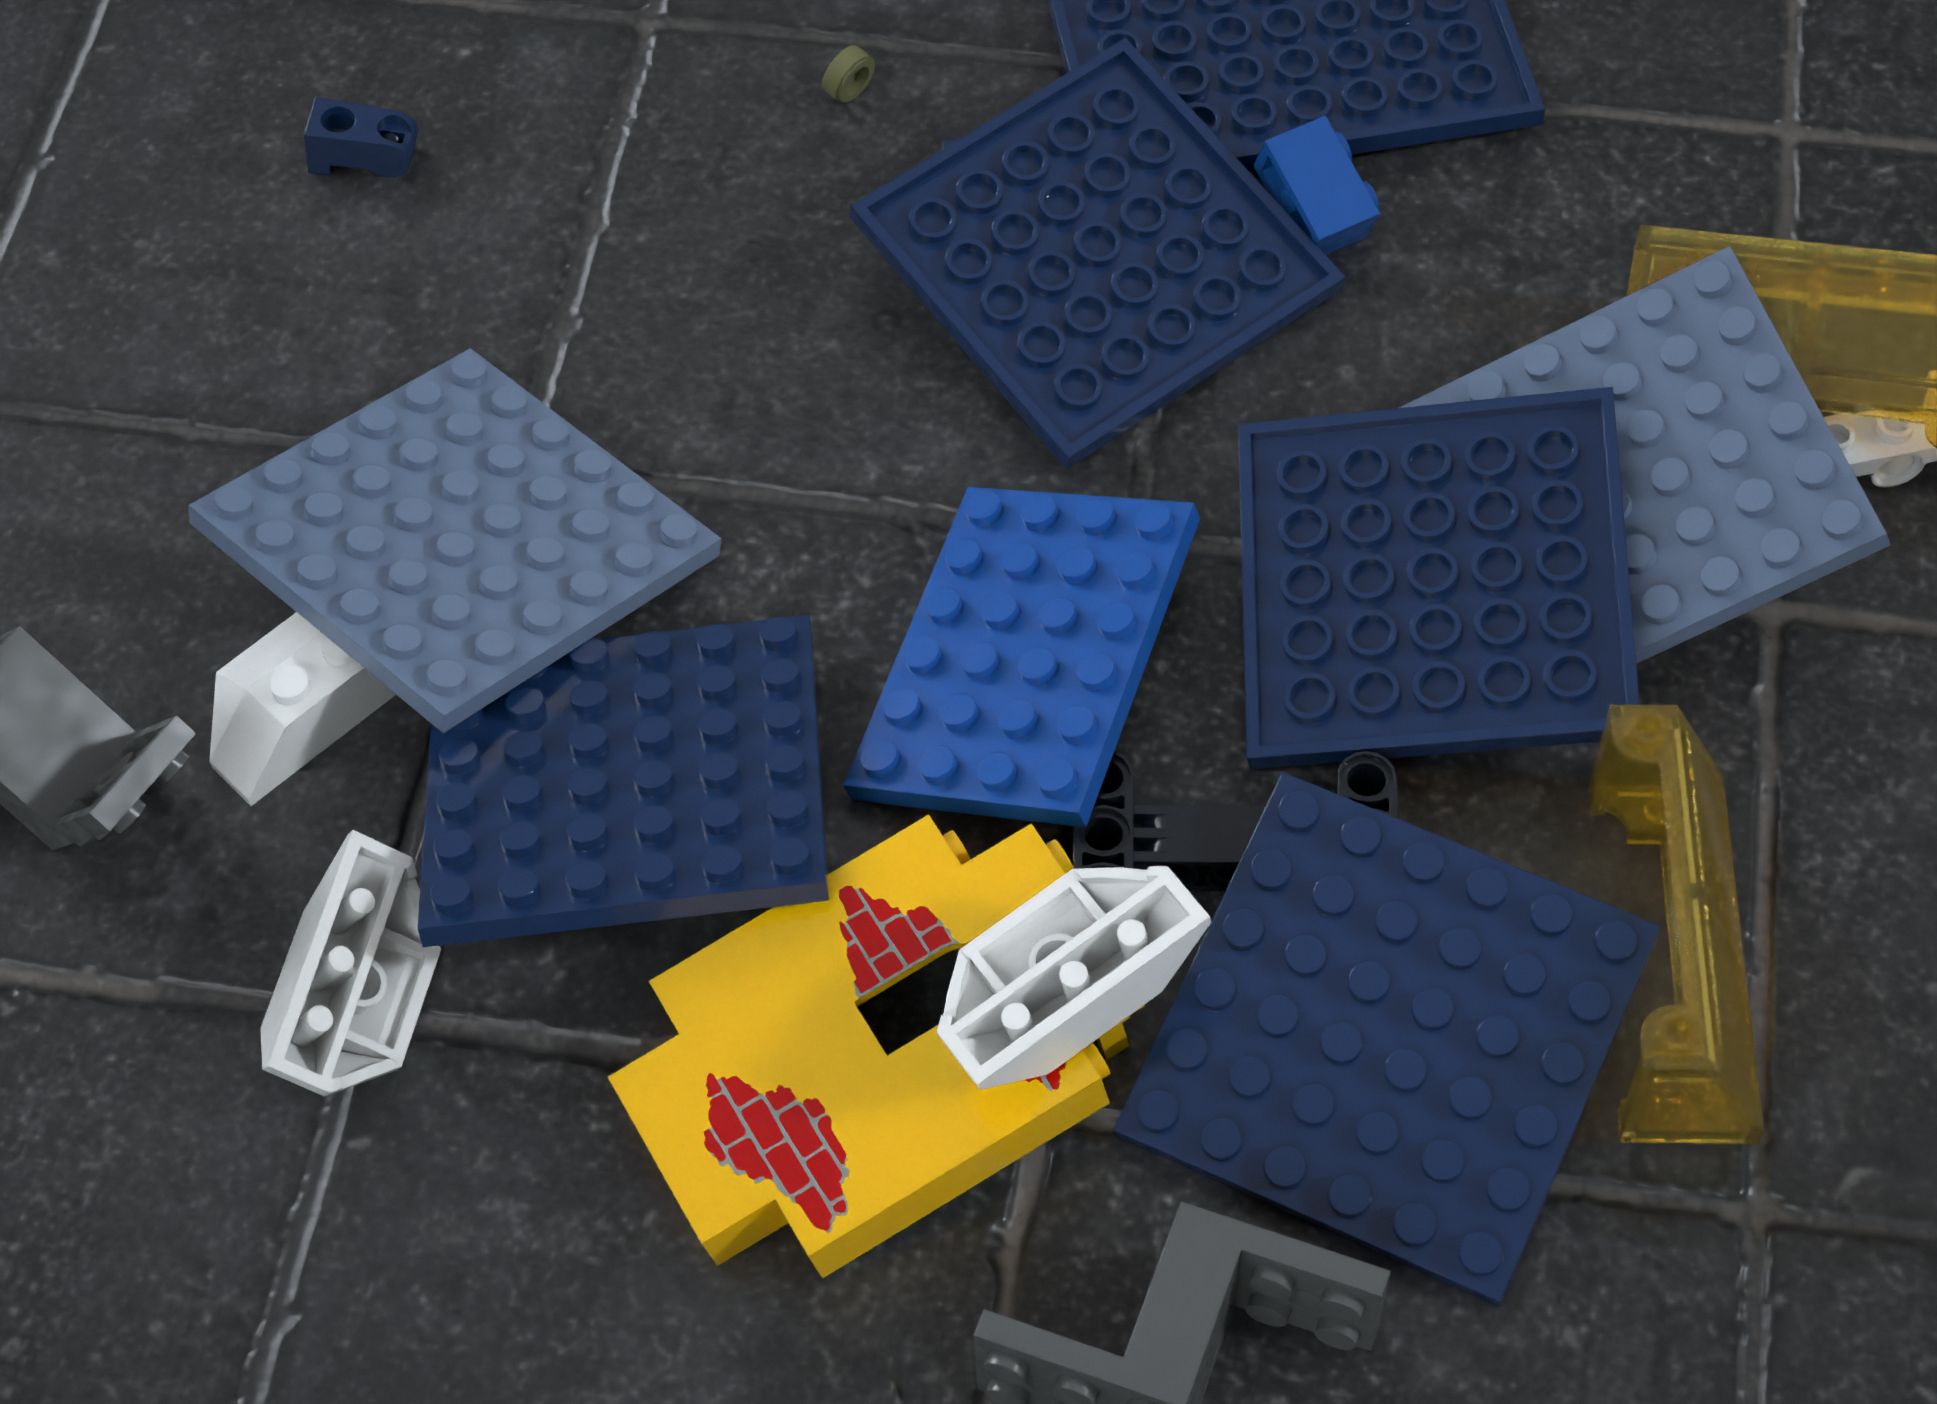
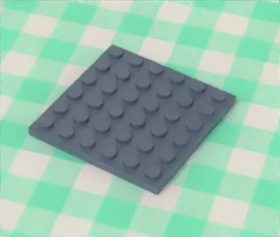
(1718, 447)
(454, 536)

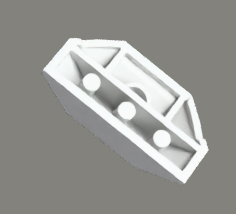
(286, 706)
(1066, 970)
(351, 974)

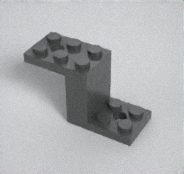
(67, 756)
(1199, 1280)

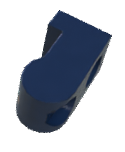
(358, 138)

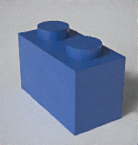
(1318, 185)

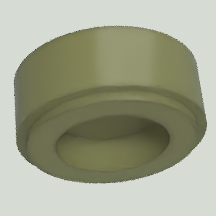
(848, 74)

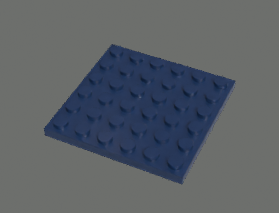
(1096, 251)
(1434, 579)
(631, 788)
(1389, 1036)

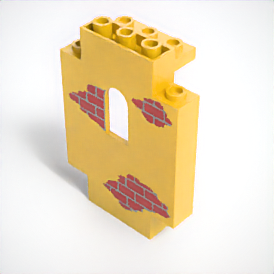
(784, 1097)

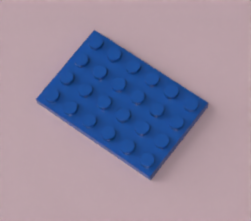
(1024, 655)

